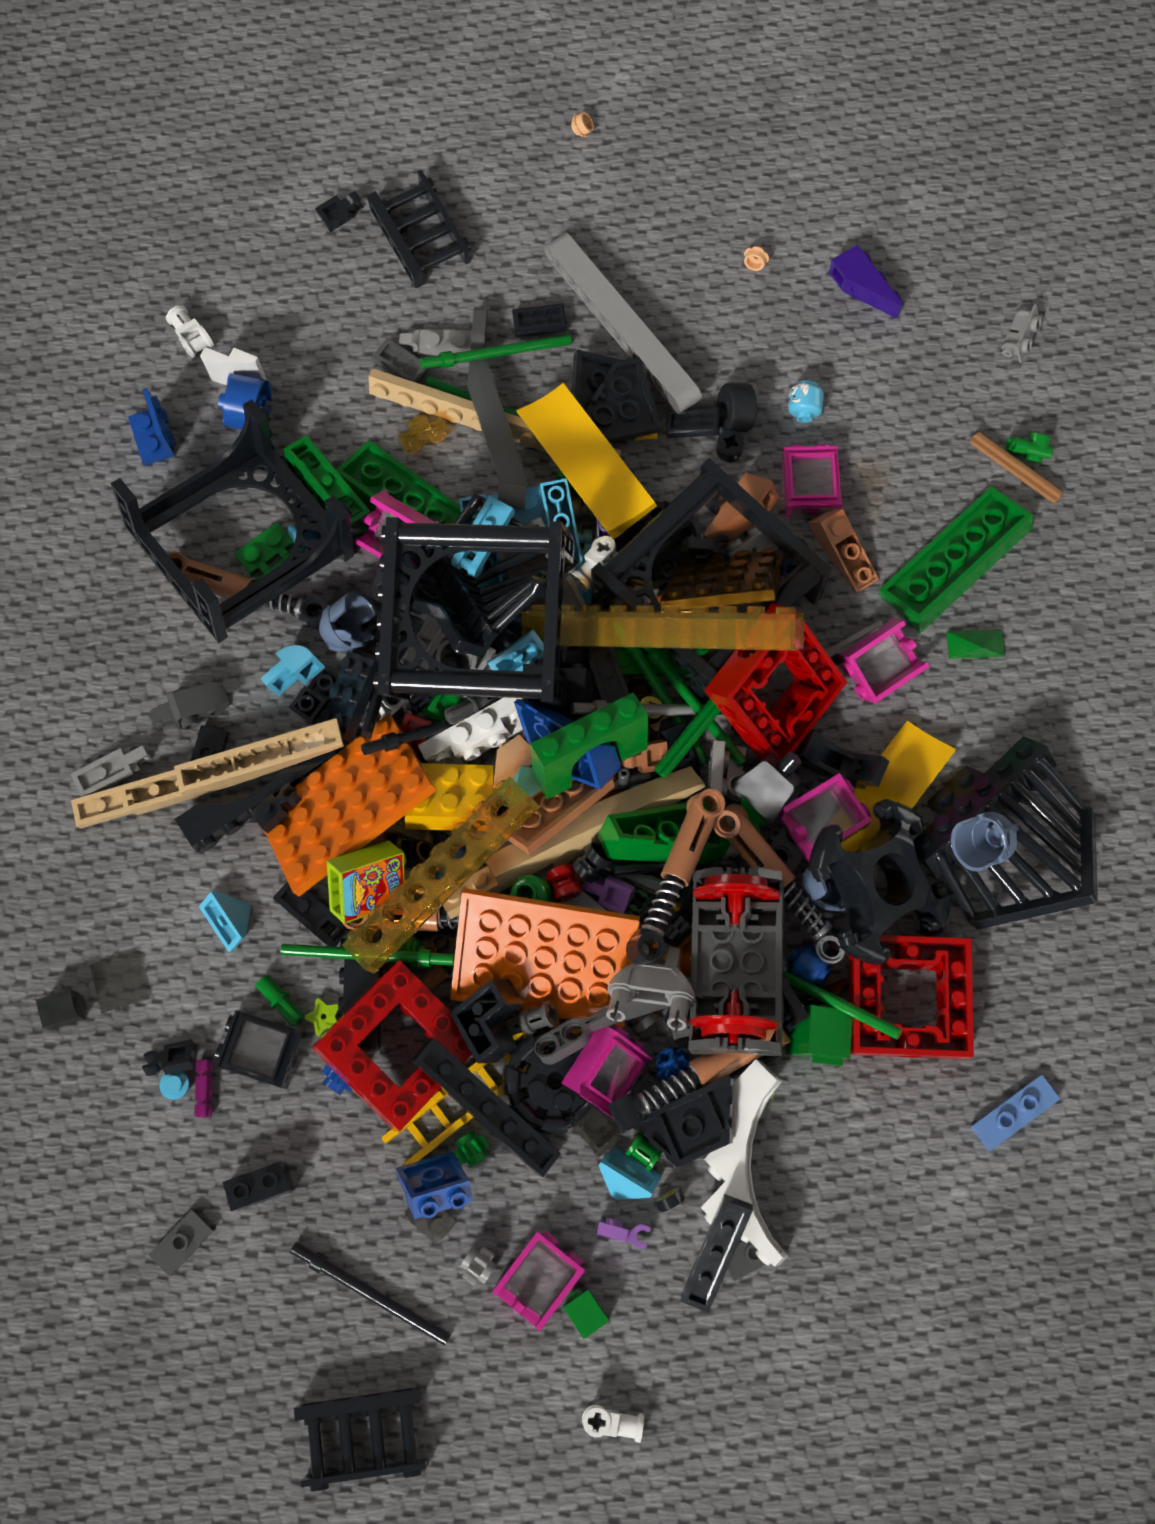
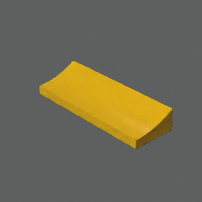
(587, 460)
(912, 767)

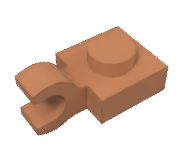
(648, 758)

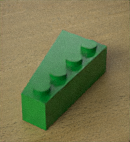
(651, 834)

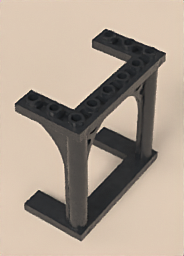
(247, 453)
(708, 490)
(405, 541)

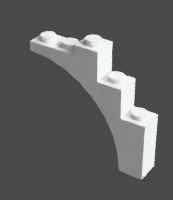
(734, 1161)

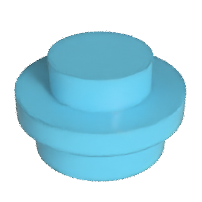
(174, 1085)

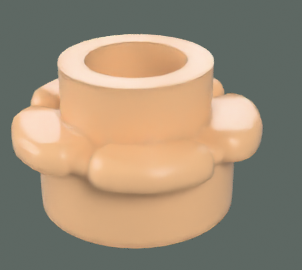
(582, 124)
(755, 258)

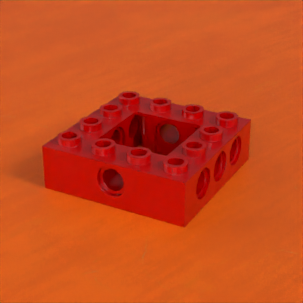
(797, 710)
(954, 999)
(340, 1049)

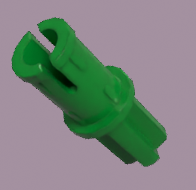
(280, 1000)

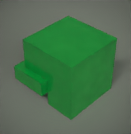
(822, 1036)

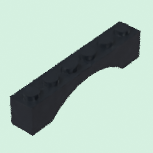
(209, 822)

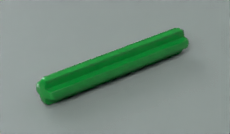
(687, 739)

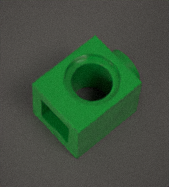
(437, 706)
(585, 1312)

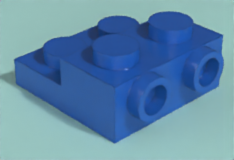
(434, 1185)

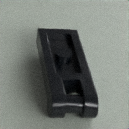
(311, 914)

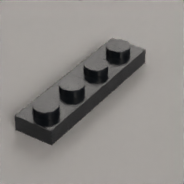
(716, 1252)

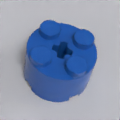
(239, 391)

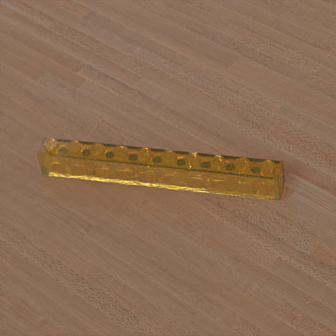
(674, 627)

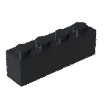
(356, 983)

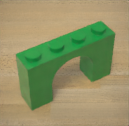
(554, 755)

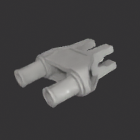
(653, 985)

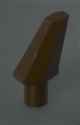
(835, 988)

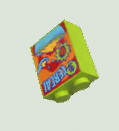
(363, 879)

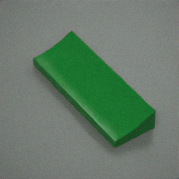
(374, 470)
(956, 558)

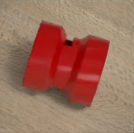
(563, 883)

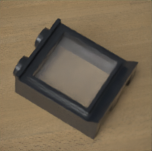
(258, 1048)

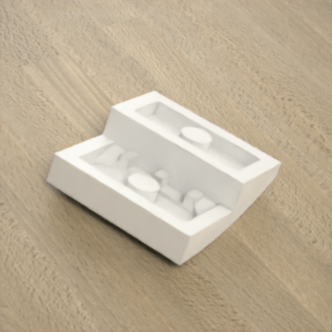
(238, 362)

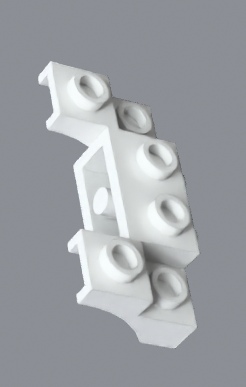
(474, 734)

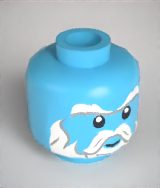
(806, 401)

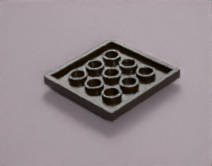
(725, 579)

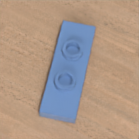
(1015, 1112)

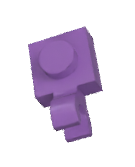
(613, 893)
(614, 1229)

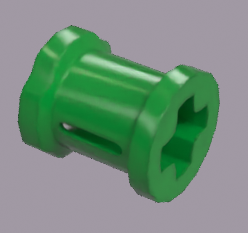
(644, 1152)

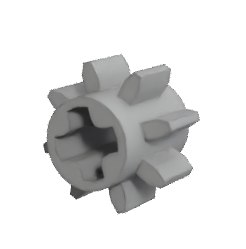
(478, 1265)

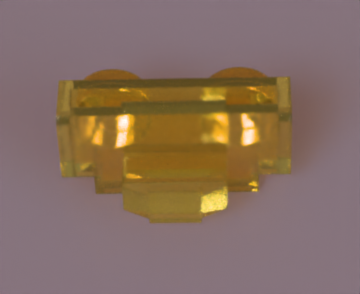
(421, 433)

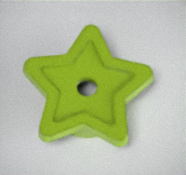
(315, 1016)

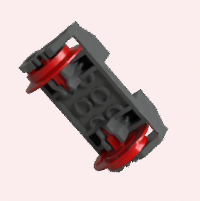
(737, 961)

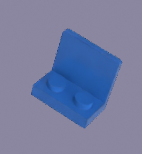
(152, 432)

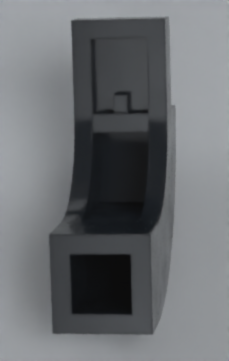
(829, 760)

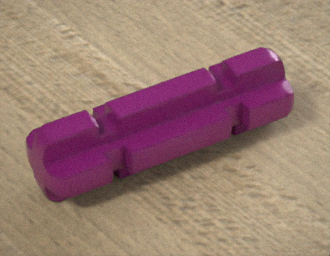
(204, 1088)

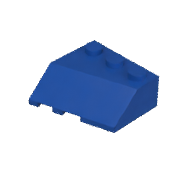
(593, 768)

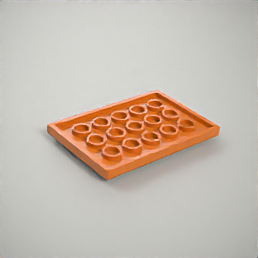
(347, 806)
(543, 949)

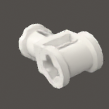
(190, 333)
(582, 576)
(615, 1423)

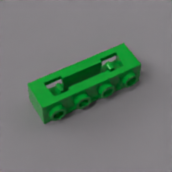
(325, 480)

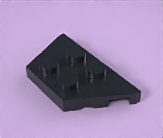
(693, 1123)

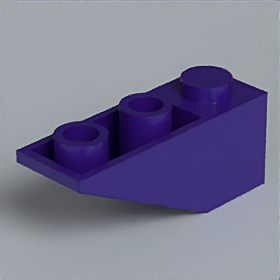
(861, 280)

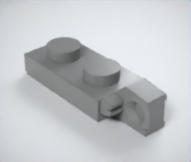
(432, 342)
(109, 770)

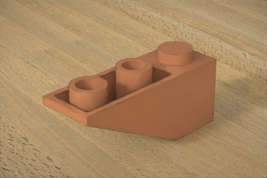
(730, 521)
(844, 548)

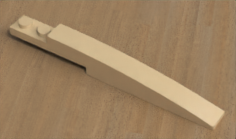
(208, 774)
(511, 862)

